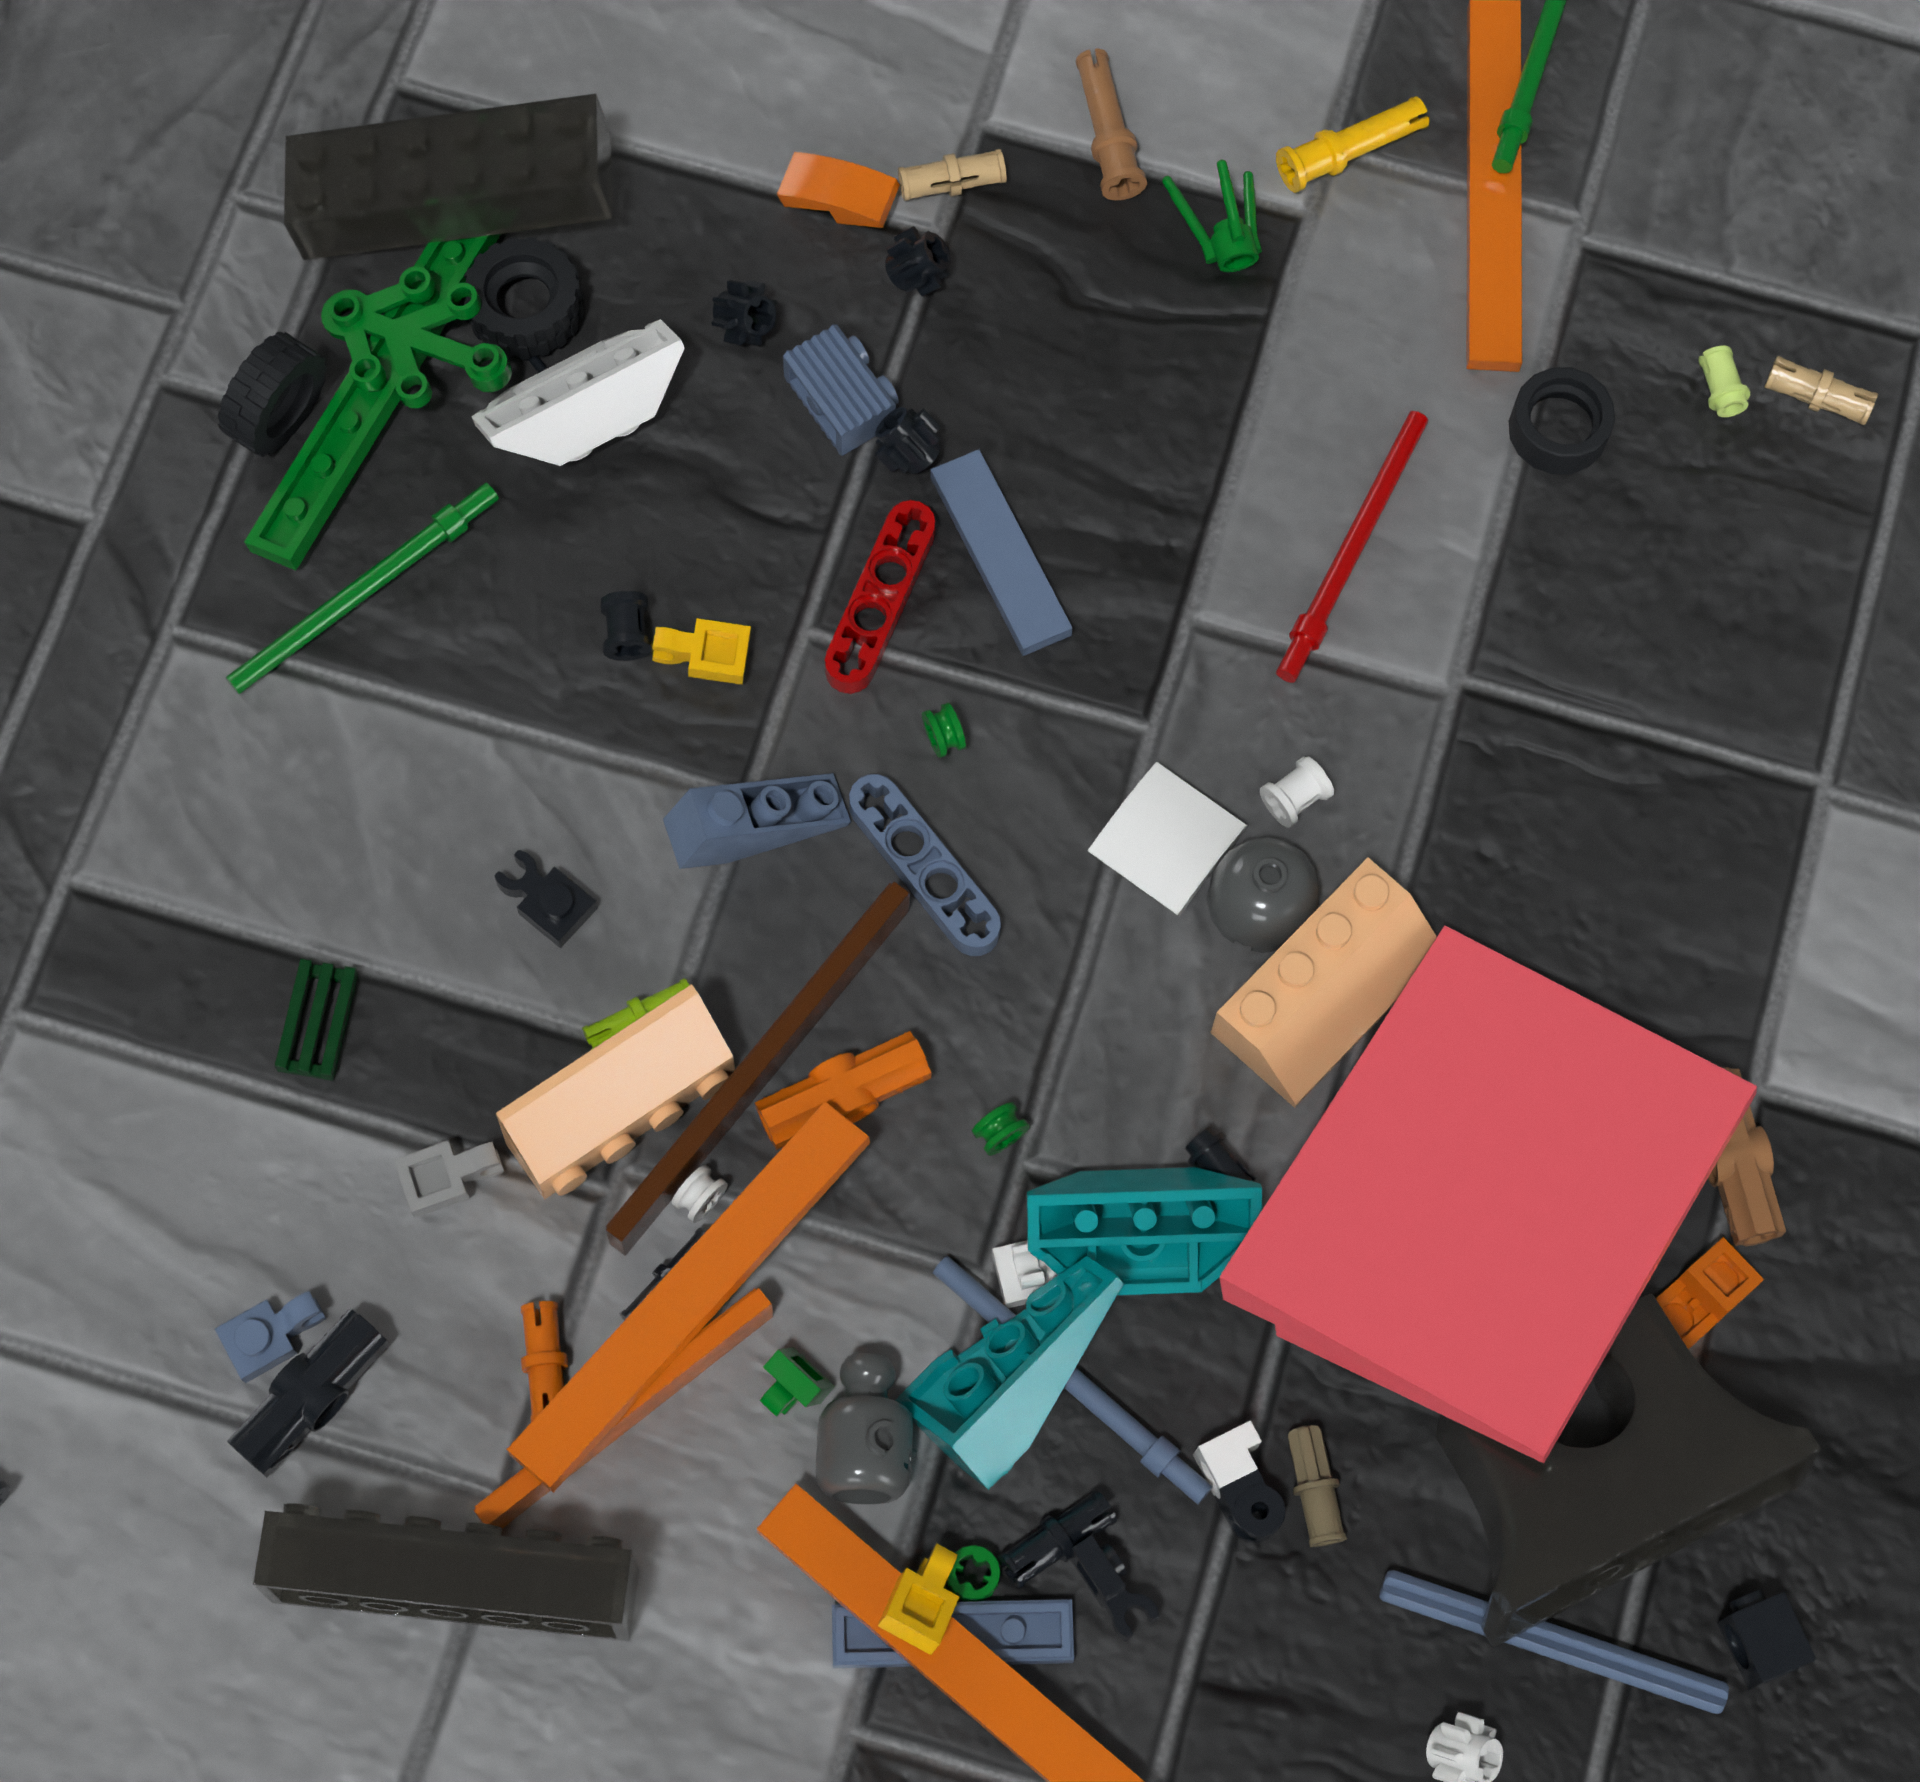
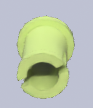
(1726, 390)

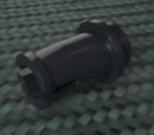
(1215, 1156)

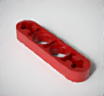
(880, 596)

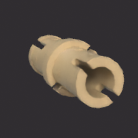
(952, 175)
(1821, 390)

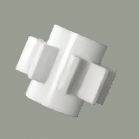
(1464, 1751)

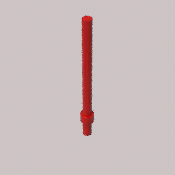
(1311, 627)

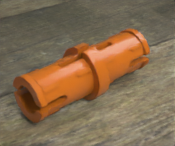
(543, 1356)

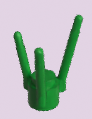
(1233, 242)

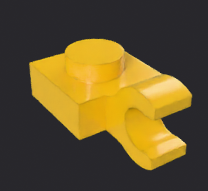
(713, 651)
(920, 1603)

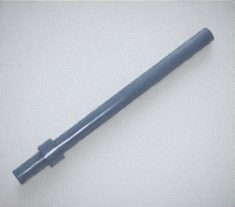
(1158, 1454)

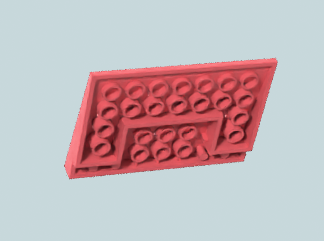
(1487, 1195)

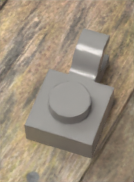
(438, 1176)

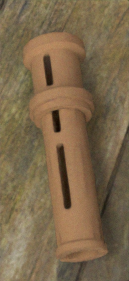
(1112, 143)

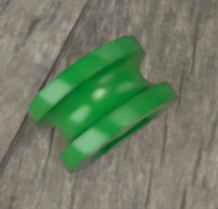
(943, 730)
(1000, 1128)
(980, 1557)

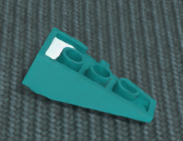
(1000, 1390)

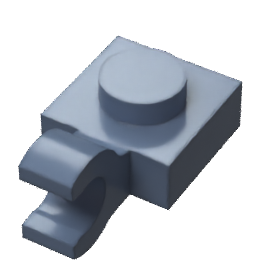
(262, 1337)

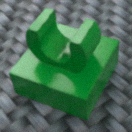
(795, 1382)

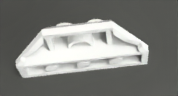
(585, 397)

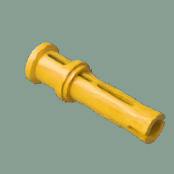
(1332, 150)

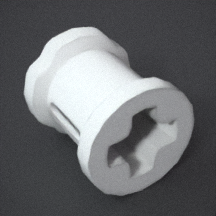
(1296, 791)

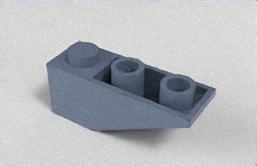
(752, 817)

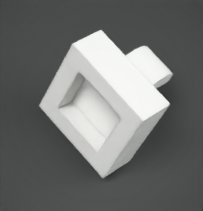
(1019, 1273)

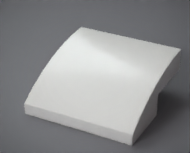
(1167, 838)

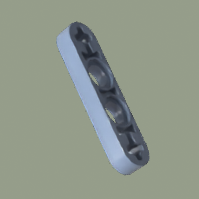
(918, 868)

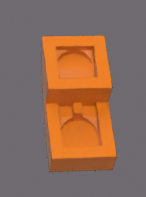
(845, 189)
(1708, 1291)

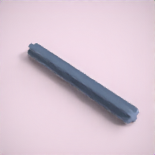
(1560, 1644)

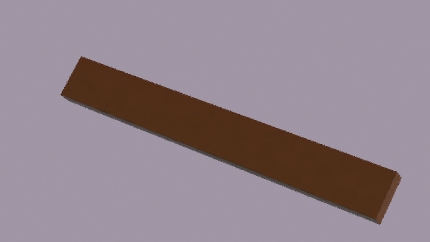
(757, 1068)

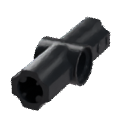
(308, 1392)

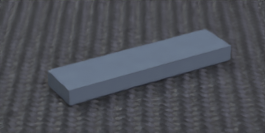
(1001, 552)
(1012, 1629)

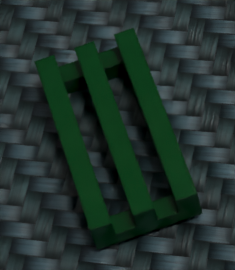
(326, 974)

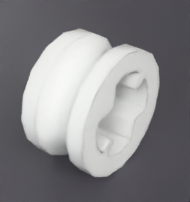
(699, 1193)

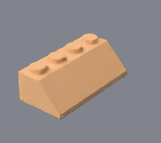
(1327, 983)
(617, 1094)

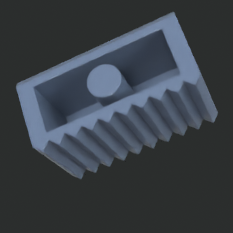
(839, 387)

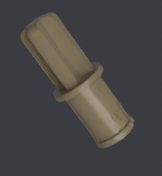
(1316, 1486)

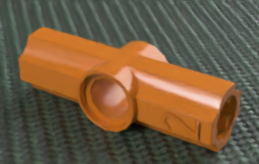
(846, 1083)

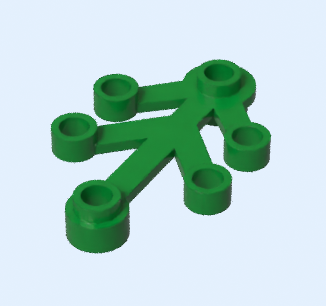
(410, 334)

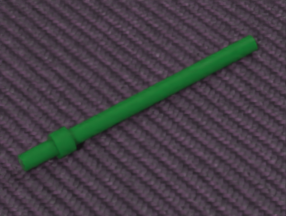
(1516, 120)
(446, 525)

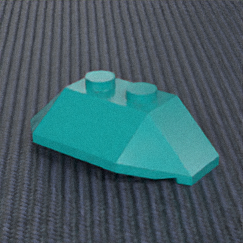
(1145, 1225)

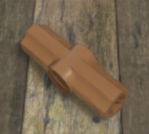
(1746, 1184)

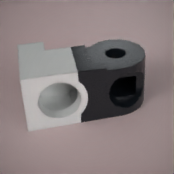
(1247, 1503)

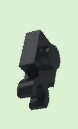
(549, 903)

